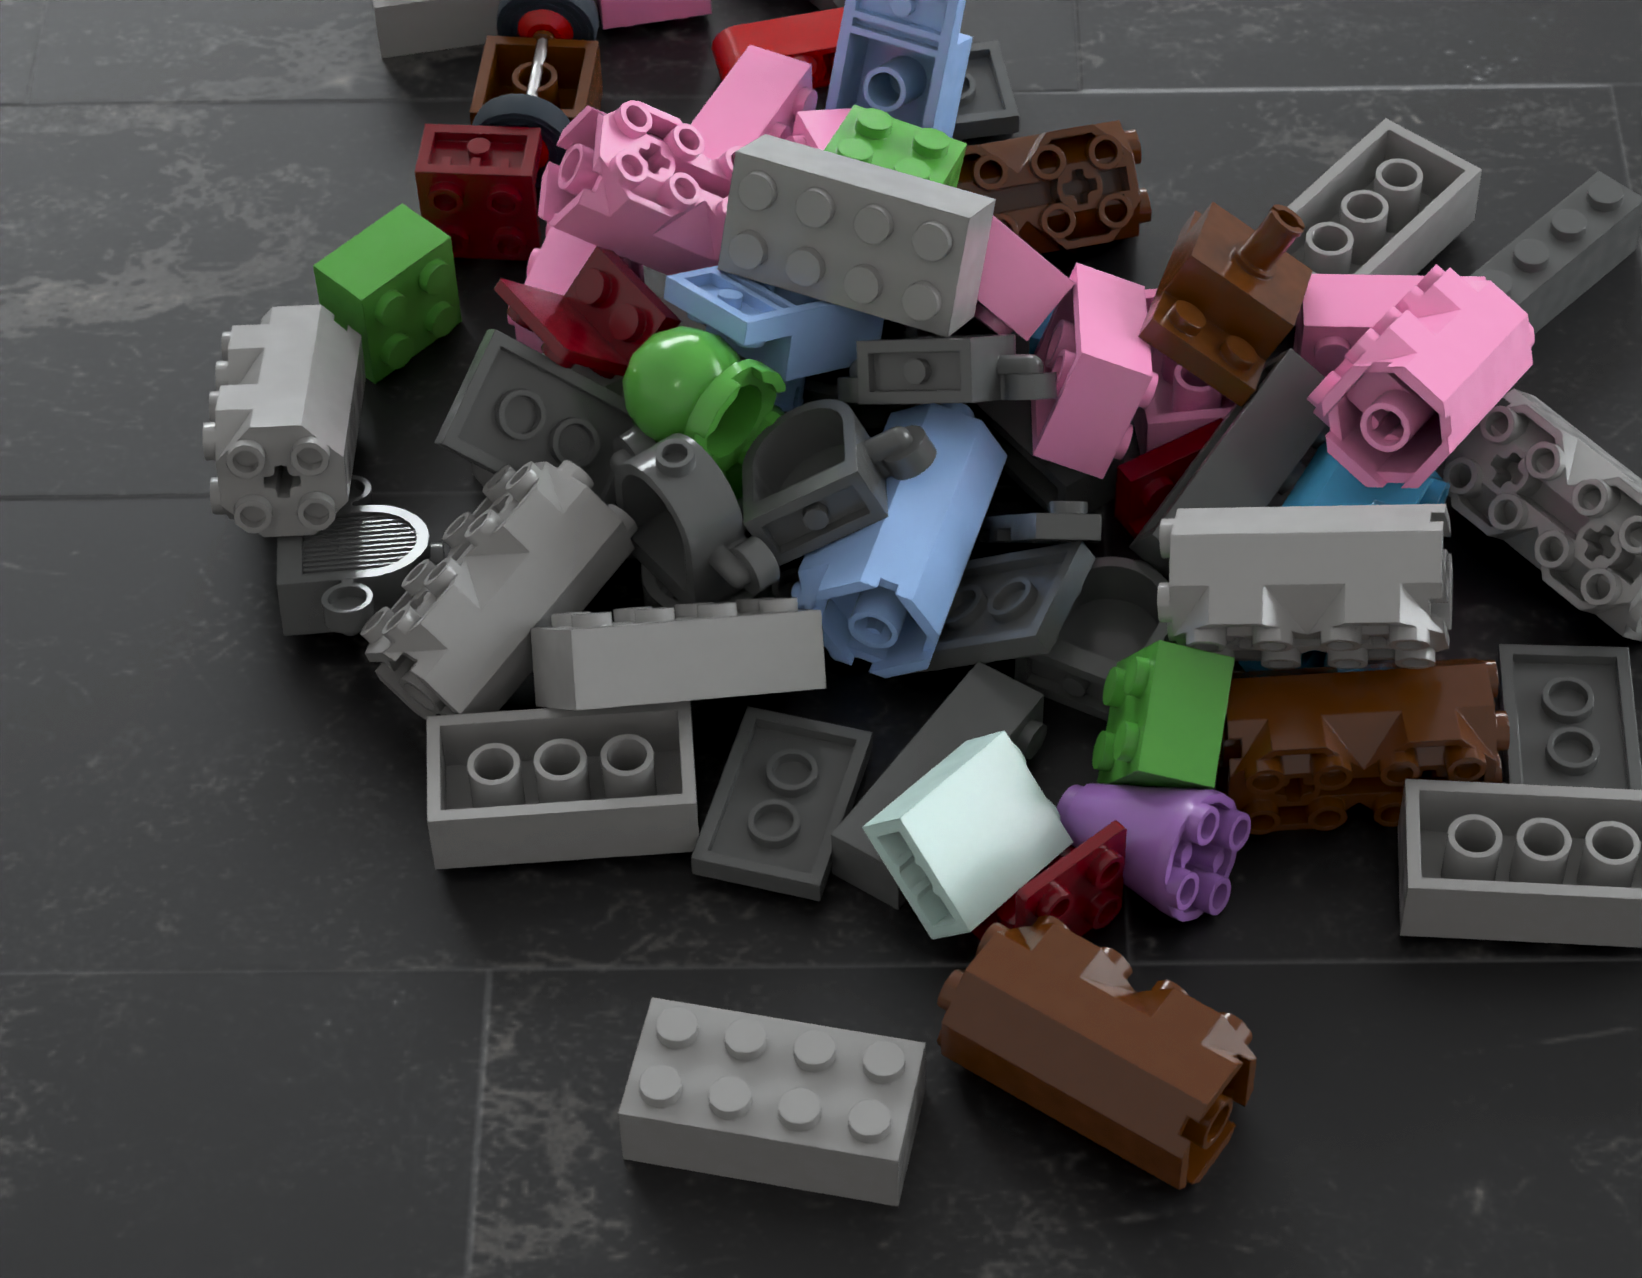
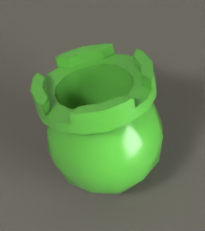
(702, 389)

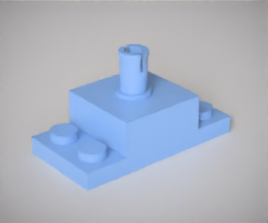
(902, 60)
(773, 325)

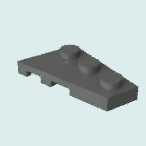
(1060, 525)

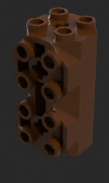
(1062, 185)
(1330, 737)
(1077, 1042)

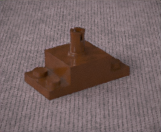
(1228, 297)

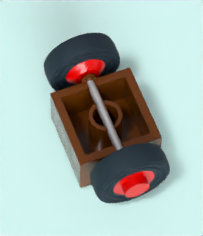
(539, 70)

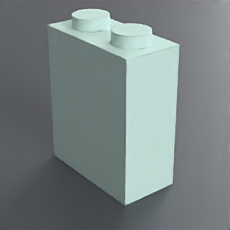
(968, 835)

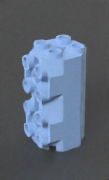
(896, 579)

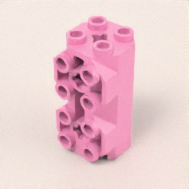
(639, 188)
(1423, 378)

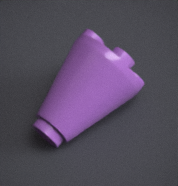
(1176, 840)

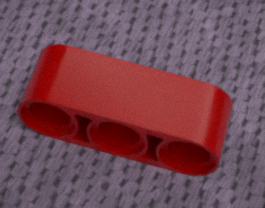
(803, 37)

